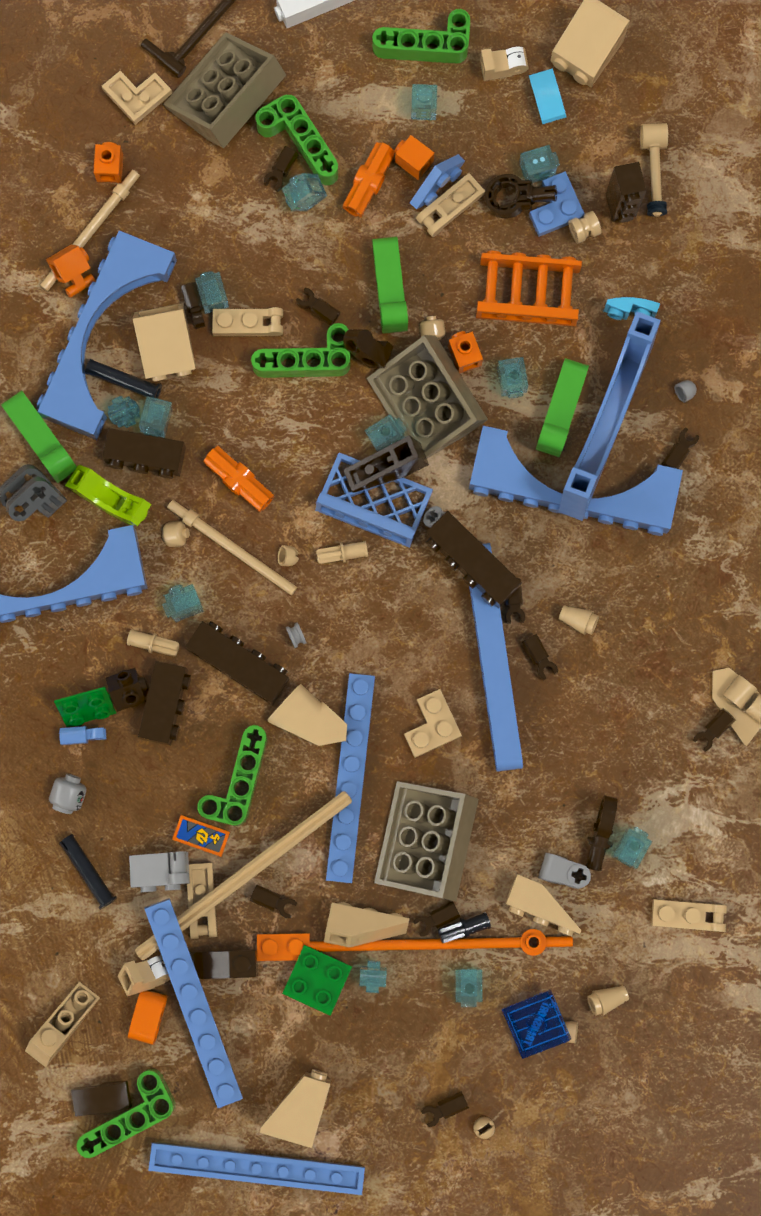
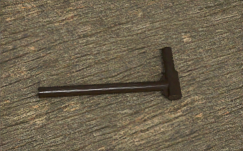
(175, 61)

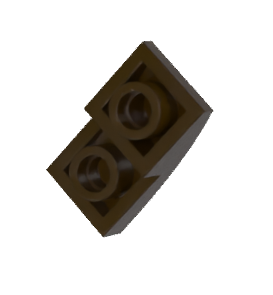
(101, 1099)

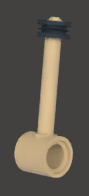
(653, 138)

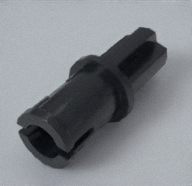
(464, 928)

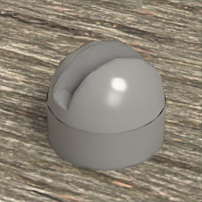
(685, 390)

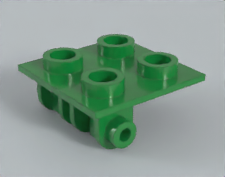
(85, 707)
(317, 980)

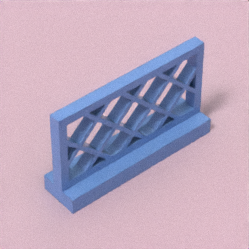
(371, 520)

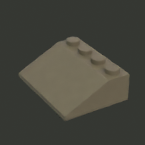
(225, 89)
(428, 395)
(426, 840)

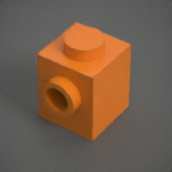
(413, 157)
(108, 162)
(465, 351)

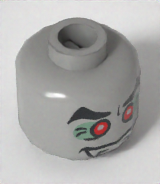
(67, 794)

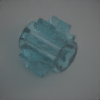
(123, 411)
(373, 976)

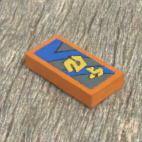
(201, 835)

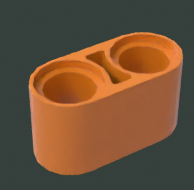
(147, 1017)

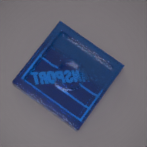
(536, 1024)

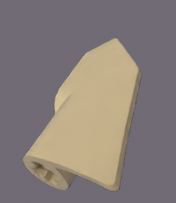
(740, 700)
(309, 719)

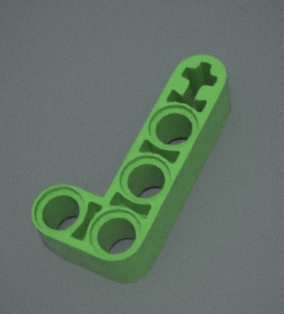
(422, 38)
(303, 141)
(390, 285)
(301, 357)
(562, 407)
(39, 436)
(239, 774)
(124, 1120)

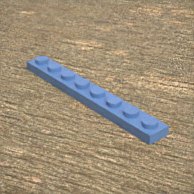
(351, 777)
(193, 1003)
(256, 1168)

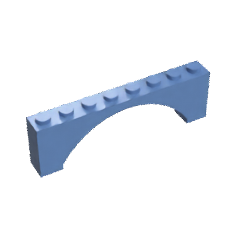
(127, 267)
(615, 404)
(503, 475)
(113, 573)

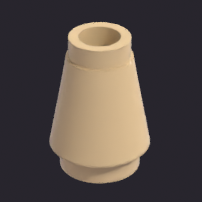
(579, 619)
(607, 999)

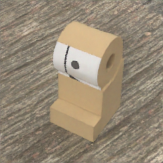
(503, 63)
(143, 975)

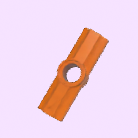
(369, 179)
(238, 479)

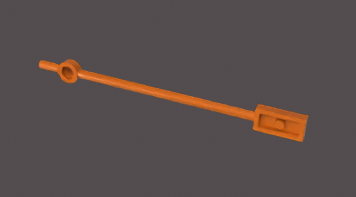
(289, 946)

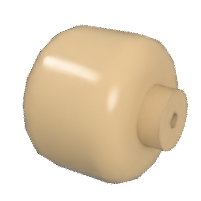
(432, 327)
(175, 534)

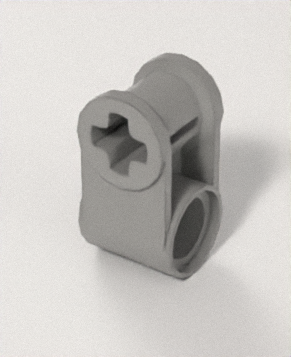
(559, 871)

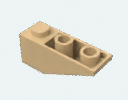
(534, 899)
(357, 926)
(61, 1024)

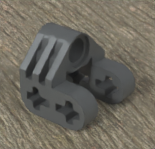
(31, 494)

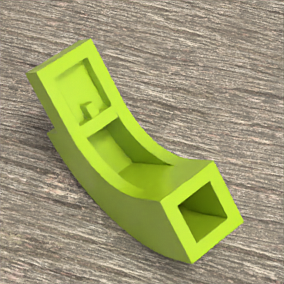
(107, 496)

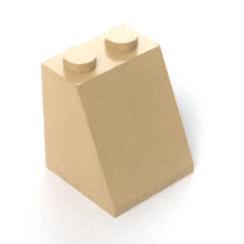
(590, 41)
(164, 341)
(300, 1110)

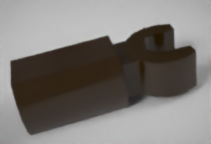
(281, 167)
(193, 303)
(319, 308)
(679, 451)
(514, 604)
(538, 655)
(716, 728)
(270, 900)
(439, 917)
(446, 1108)

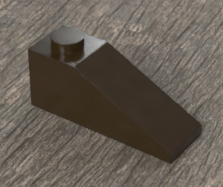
(387, 465)
(226, 964)

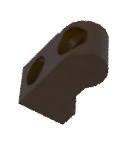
(366, 349)

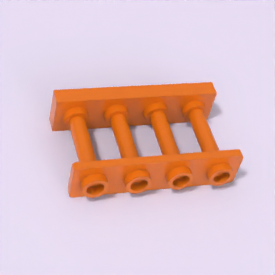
(515, 309)

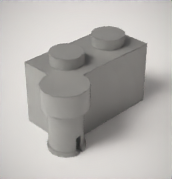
(159, 870)

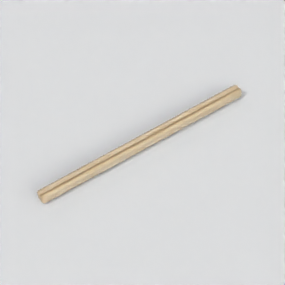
(252, 868)

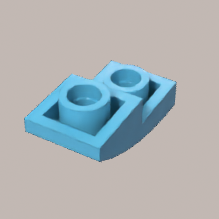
(547, 96)
(620, 307)

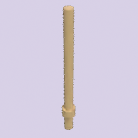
(120, 192)
(192, 519)

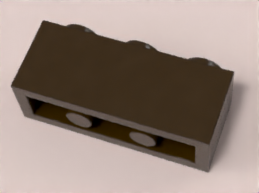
(625, 192)
(144, 453)
(164, 703)

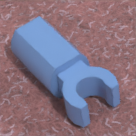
(80, 735)

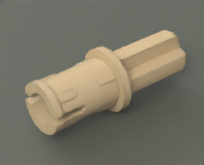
(342, 552)
(152, 643)

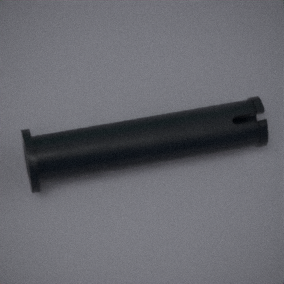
(123, 379)
(87, 871)

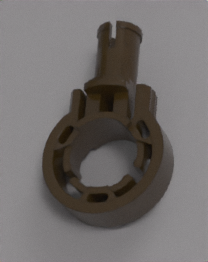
(525, 196)
(602, 833)

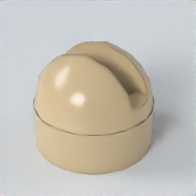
(287, 556)
(572, 1028)
(480, 1123)

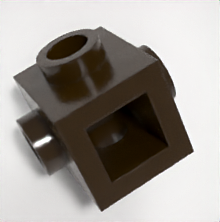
(127, 689)

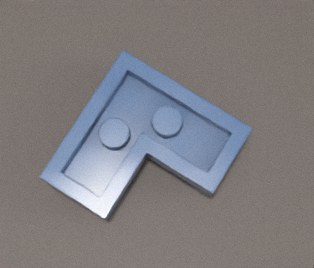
(441, 173)
(558, 213)

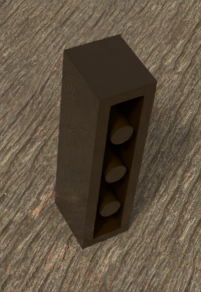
(472, 559)
(237, 662)

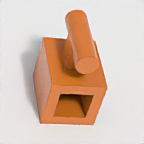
(69, 265)

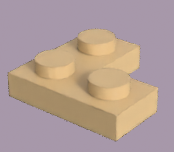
(137, 101)
(439, 727)

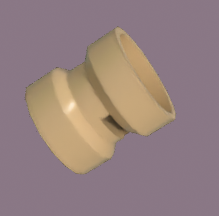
(584, 227)

